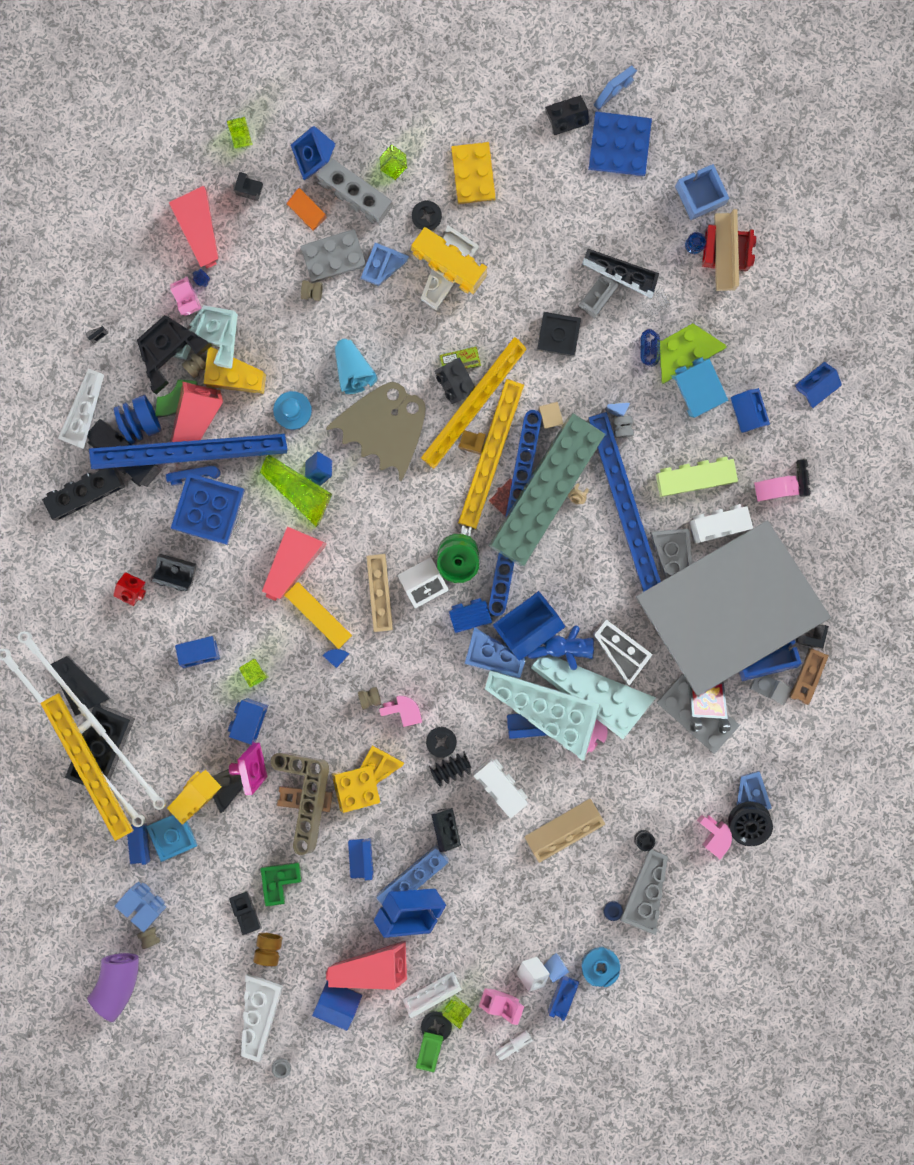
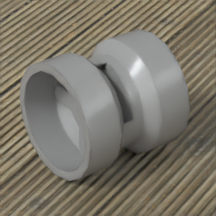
(623, 426)

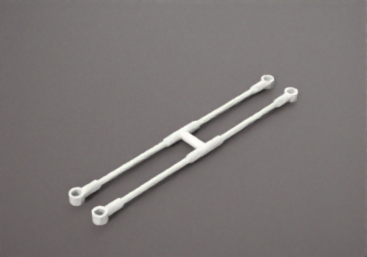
(91, 721)

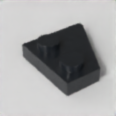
(230, 787)

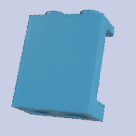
(700, 386)

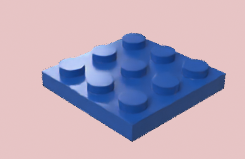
(620, 143)
(207, 509)

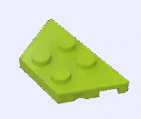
(684, 348)

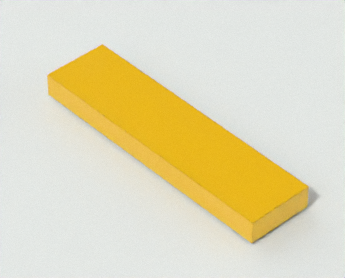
(318, 615)

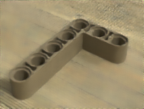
(307, 796)

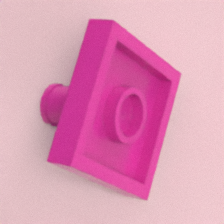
(251, 768)

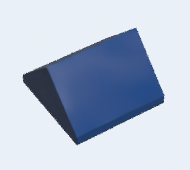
(337, 1006)

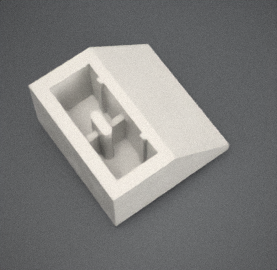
(423, 583)

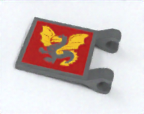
(708, 706)

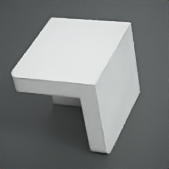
(533, 974)

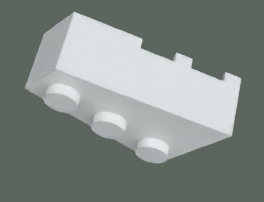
(720, 523)
(622, 651)
(501, 787)

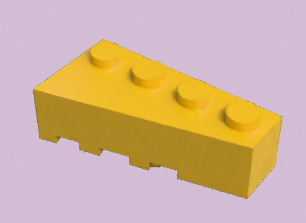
(449, 261)
(196, 794)

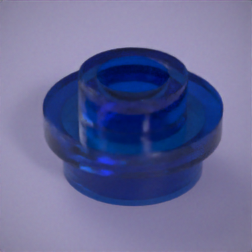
(201, 278)

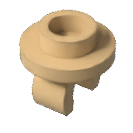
(577, 496)

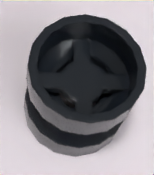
(648, 840)

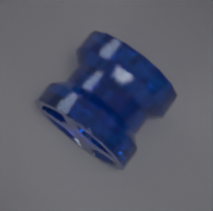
(698, 240)

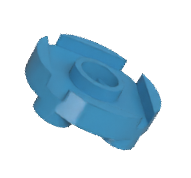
(600, 978)

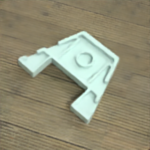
(219, 329)

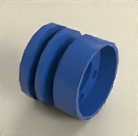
(133, 421)

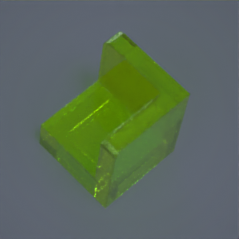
(240, 132)
(393, 162)
(253, 673)
(456, 1011)

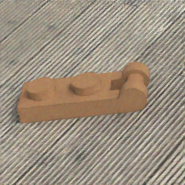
(809, 675)
(295, 803)

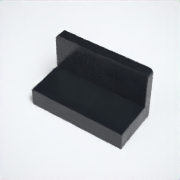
(818, 637)

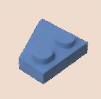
(615, 86)
(382, 264)
(753, 789)

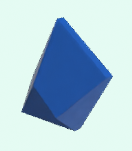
(312, 151)

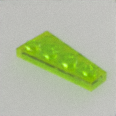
(299, 490)

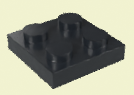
(559, 334)

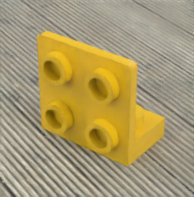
(355, 789)

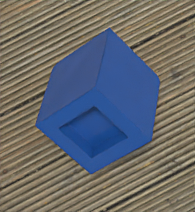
(318, 468)

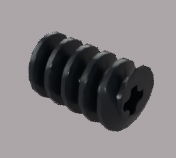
(451, 769)

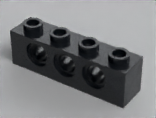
(58, 510)

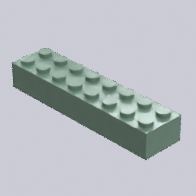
(546, 489)

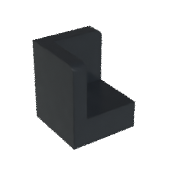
(248, 187)

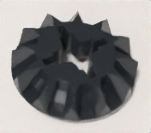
(429, 207)
(431, 742)
(428, 1021)

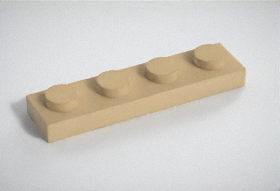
(379, 592)

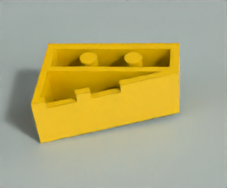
(239, 378)

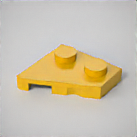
(382, 763)

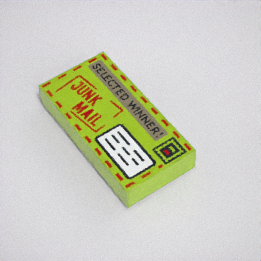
(468, 356)

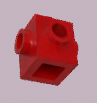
(130, 589)

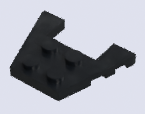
(162, 343)

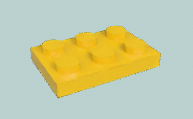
(473, 173)

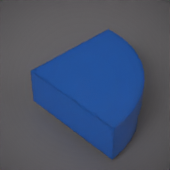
(336, 656)

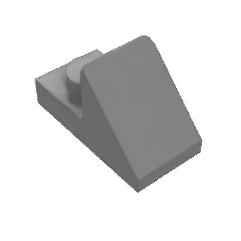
(771, 688)

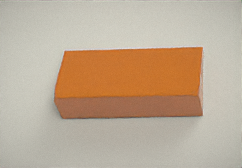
(306, 209)

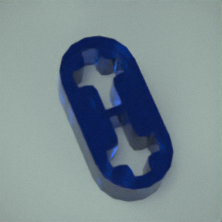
(646, 348)

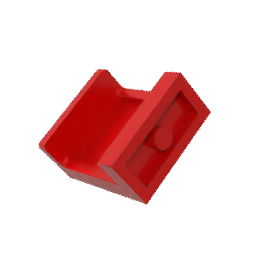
(746, 242)

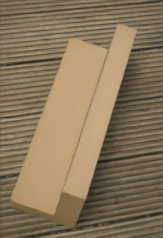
(726, 251)
(564, 830)

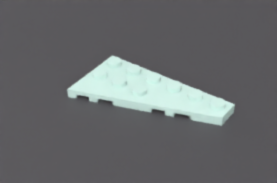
(619, 703)
(557, 714)

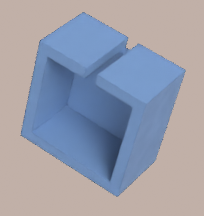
(703, 194)
(144, 903)

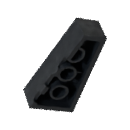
(104, 435)

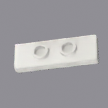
(432, 994)

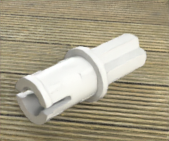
(514, 1045)

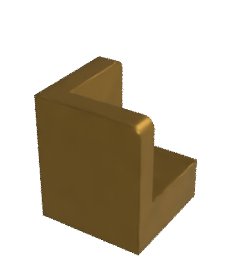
(472, 442)

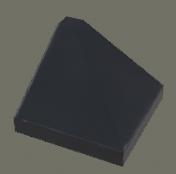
(96, 334)

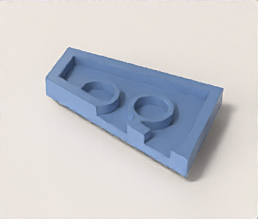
(492, 655)

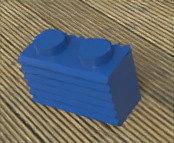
(470, 616)

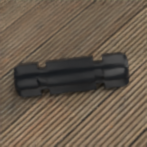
(803, 477)

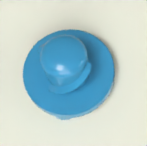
(292, 410)

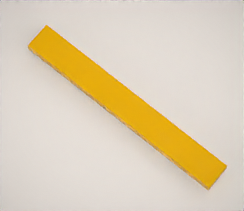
(474, 403)
(491, 453)
(86, 767)

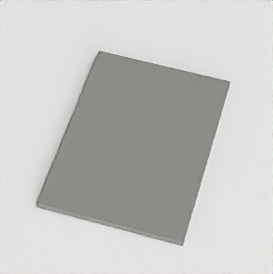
(732, 608)

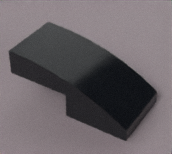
(245, 913)

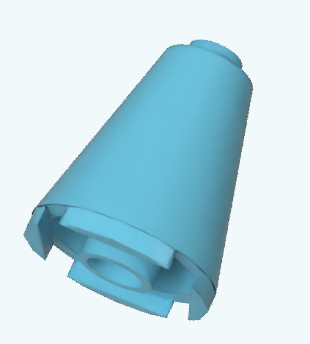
(352, 368)

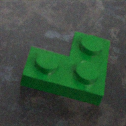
(275, 877)

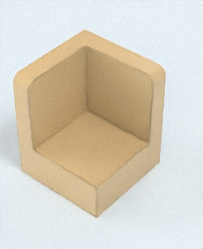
(551, 415)

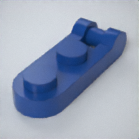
(176, 478)

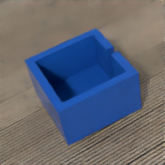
(247, 721)

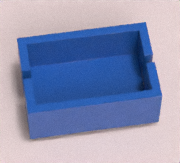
(529, 625)
(773, 663)
(409, 912)

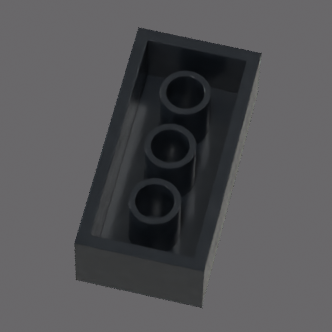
(117, 728)

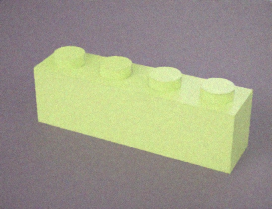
(696, 477)

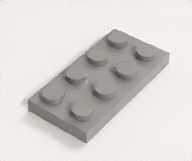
(676, 703)

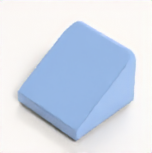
(617, 409)
(556, 967)

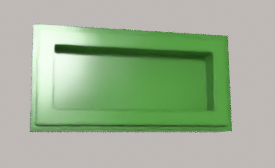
(429, 1052)

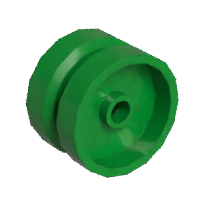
(458, 558)

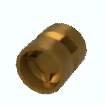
(267, 952)

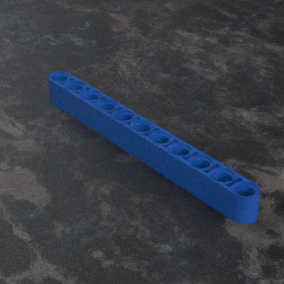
(516, 484)

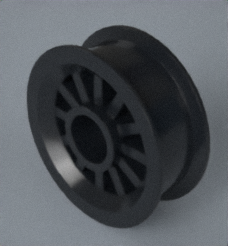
(748, 813)

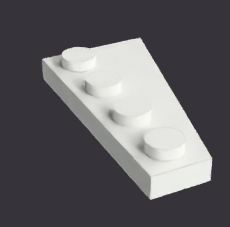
(437, 285)
(81, 413)
(260, 1008)

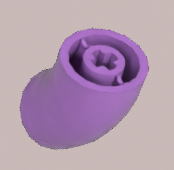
(114, 985)

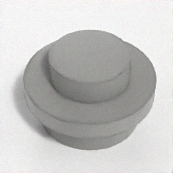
(281, 1068)

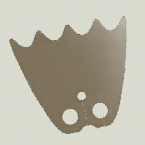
(379, 431)

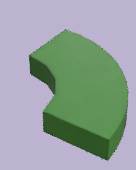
(168, 404)

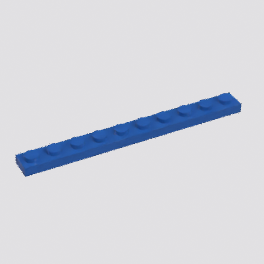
(187, 451)
(625, 504)

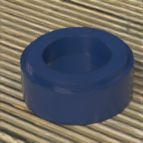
(612, 910)

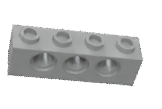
(334, 170)

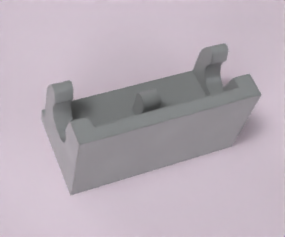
(598, 296)

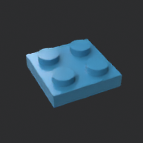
(171, 837)

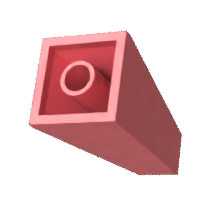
(196, 222)
(195, 411)
(291, 561)
(372, 970)

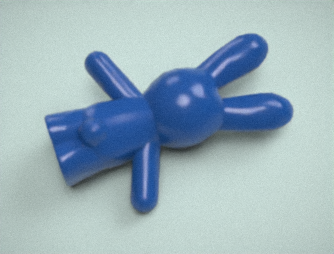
(571, 647)

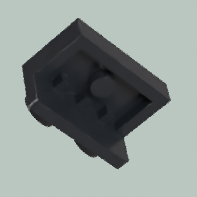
(568, 115)
(455, 380)
(174, 572)

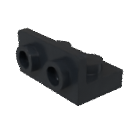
(446, 829)

